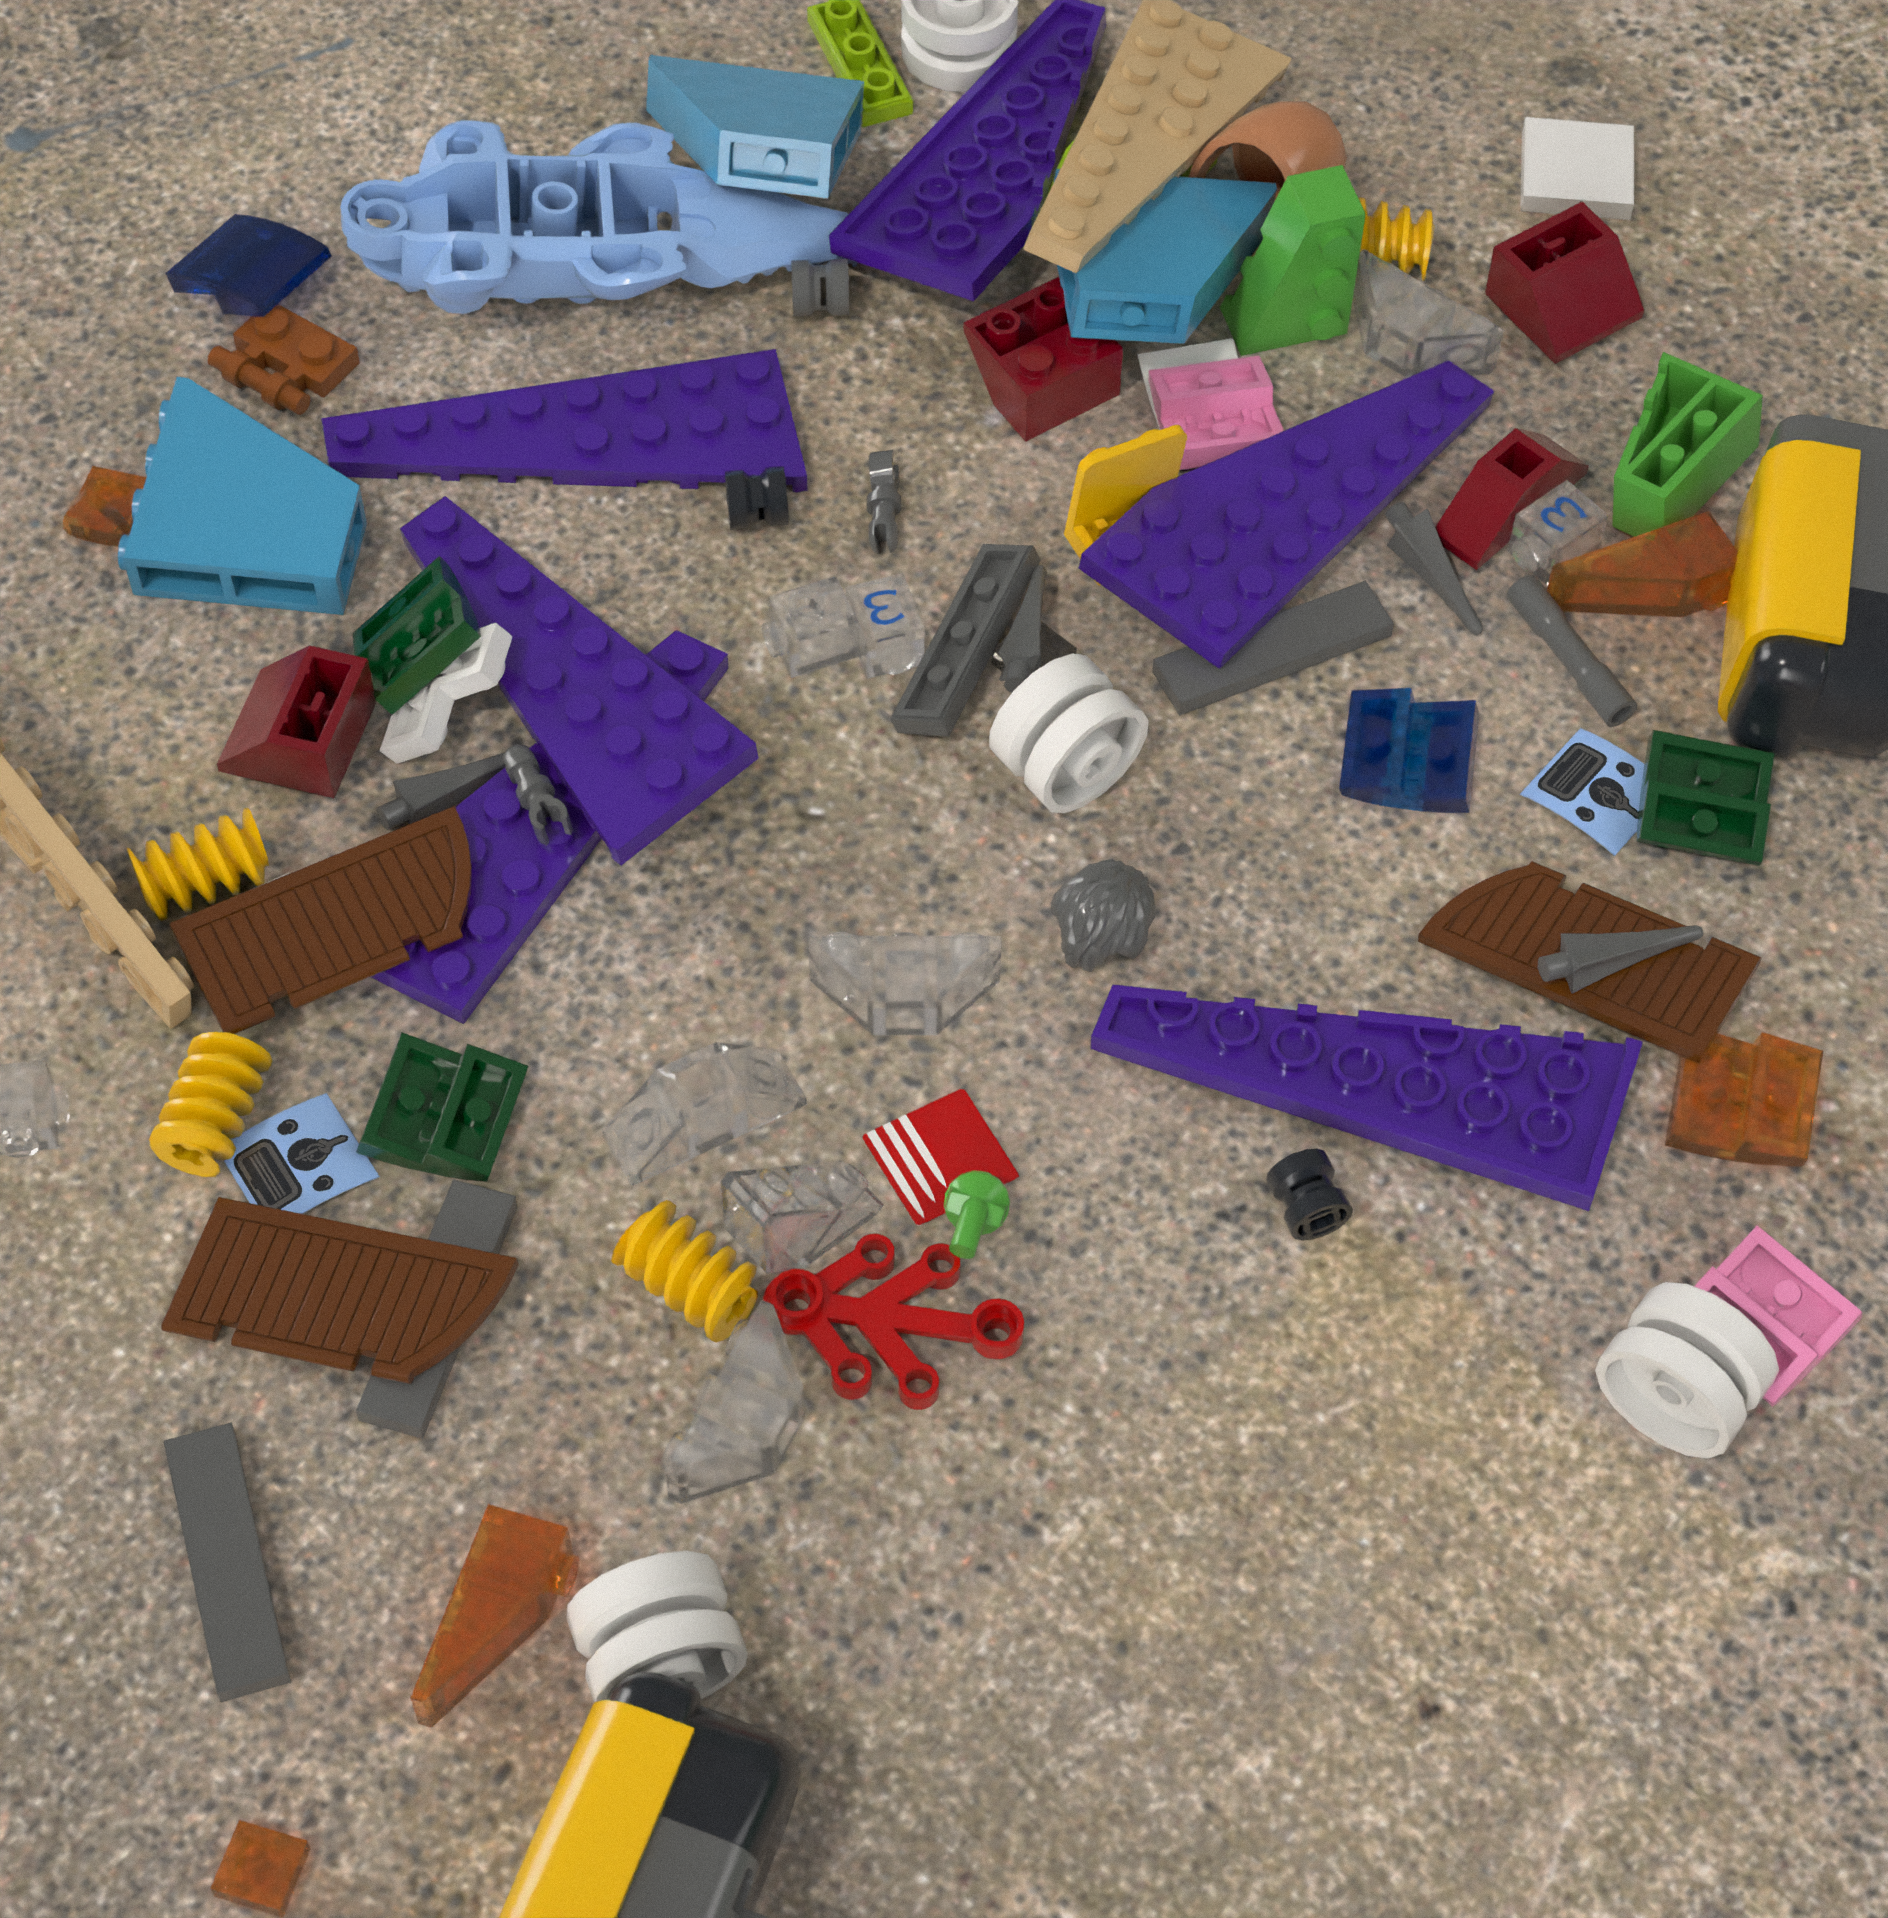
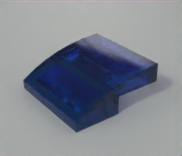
(249, 265)
(1409, 751)

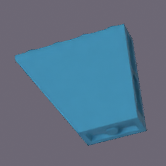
(758, 123)
(1168, 262)
(239, 514)

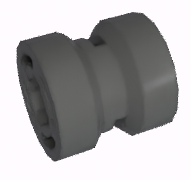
(807, 292)

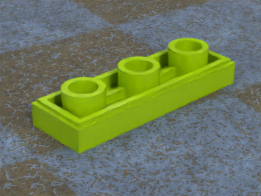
(859, 54)

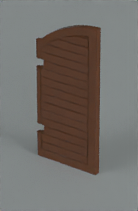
(330, 921)
(1666, 999)
(334, 1290)

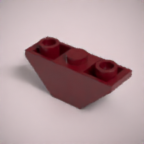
(1499, 487)

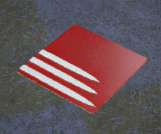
(934, 1147)

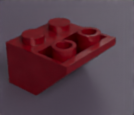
(1564, 282)
(1035, 366)
(302, 721)

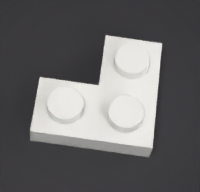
(422, 721)

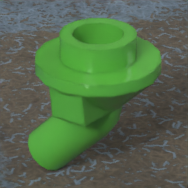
(975, 1206)

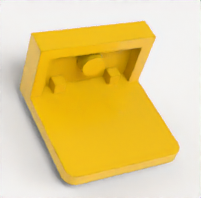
(1117, 478)

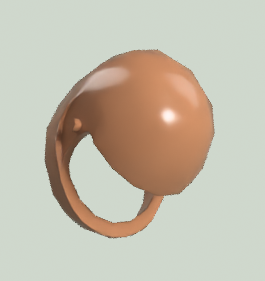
(1276, 143)

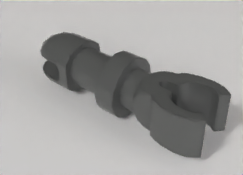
(883, 500)
(535, 791)

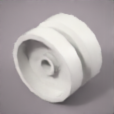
(955, 40)
(1068, 733)
(1687, 1369)
(658, 1619)

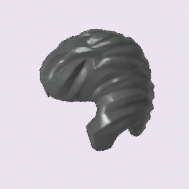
(1103, 913)

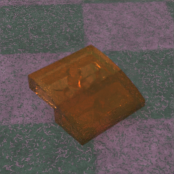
(1747, 1101)

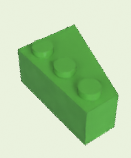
(1304, 269)
(1684, 446)

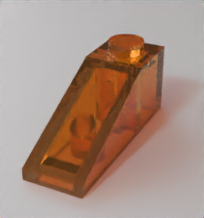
(1651, 574)
(496, 1605)

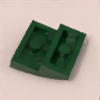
(416, 635)
(1705, 797)
(442, 1109)

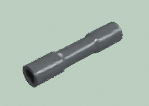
(1592, 677)

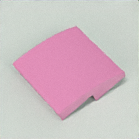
(1217, 405)
(1788, 1304)

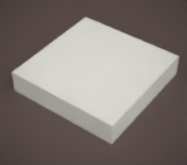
(1577, 163)

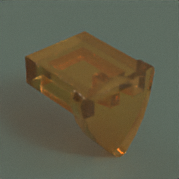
(103, 507)

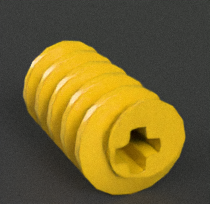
(1398, 238)
(200, 864)
(208, 1102)
(686, 1271)

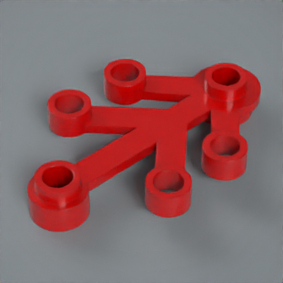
(883, 1314)

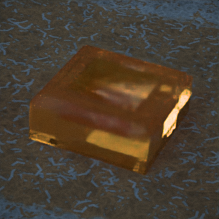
(260, 1868)

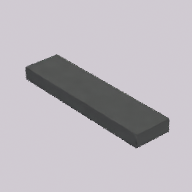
(965, 640)
(1281, 647)
(469, 1219)
(226, 1562)

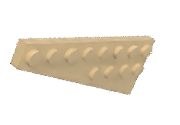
(1153, 115)
(51, 846)

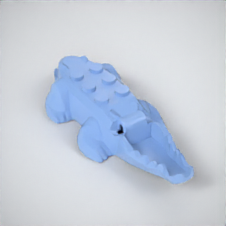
(571, 223)

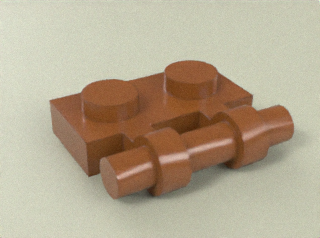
(295, 349)

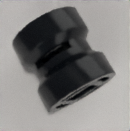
(756, 497)
(1309, 1194)

